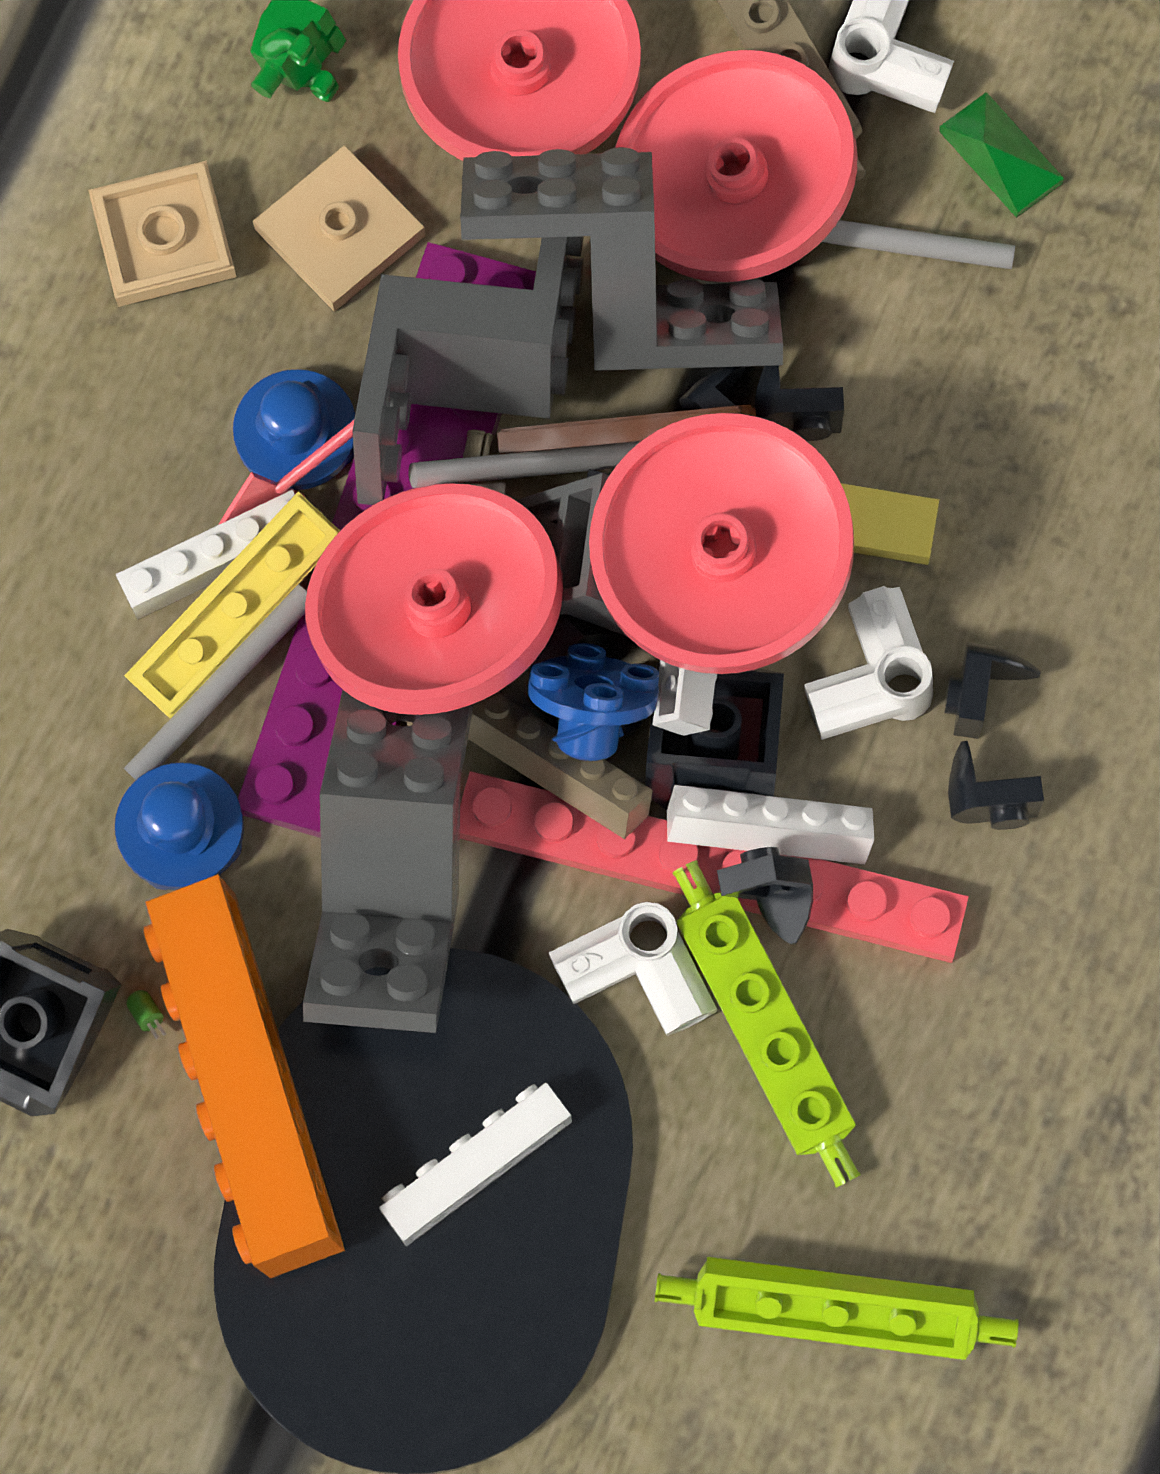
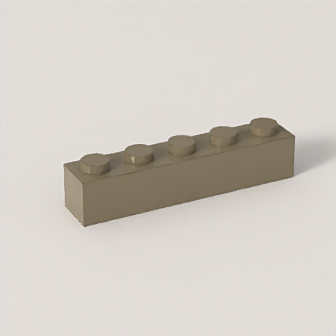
(528, 747)

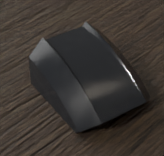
(735, 752)
(47, 1020)

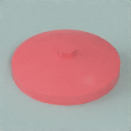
(519, 73)
(743, 163)
(722, 543)
(434, 599)

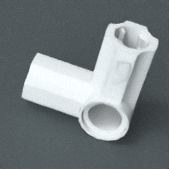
(892, 65)
(863, 693)
(665, 973)

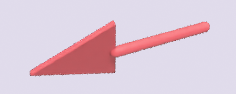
(260, 489)

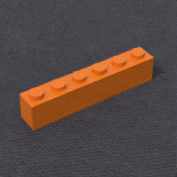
(242, 1077)

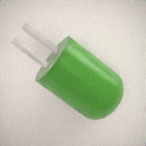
(145, 1012)

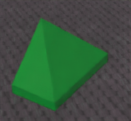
(1001, 154)

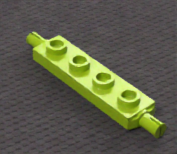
(766, 1024)
(836, 1308)

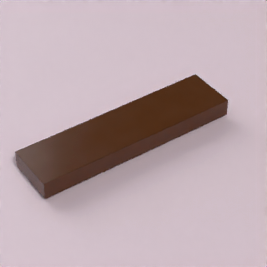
(598, 431)

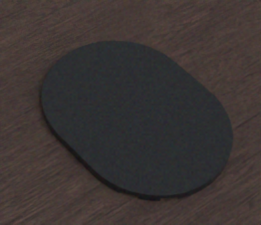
(498, 1307)

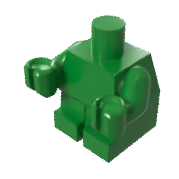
(292, 45)

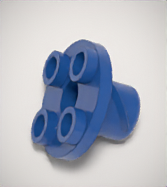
(287, 421)
(592, 698)
(179, 825)

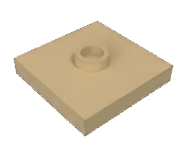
(339, 228)
(162, 233)

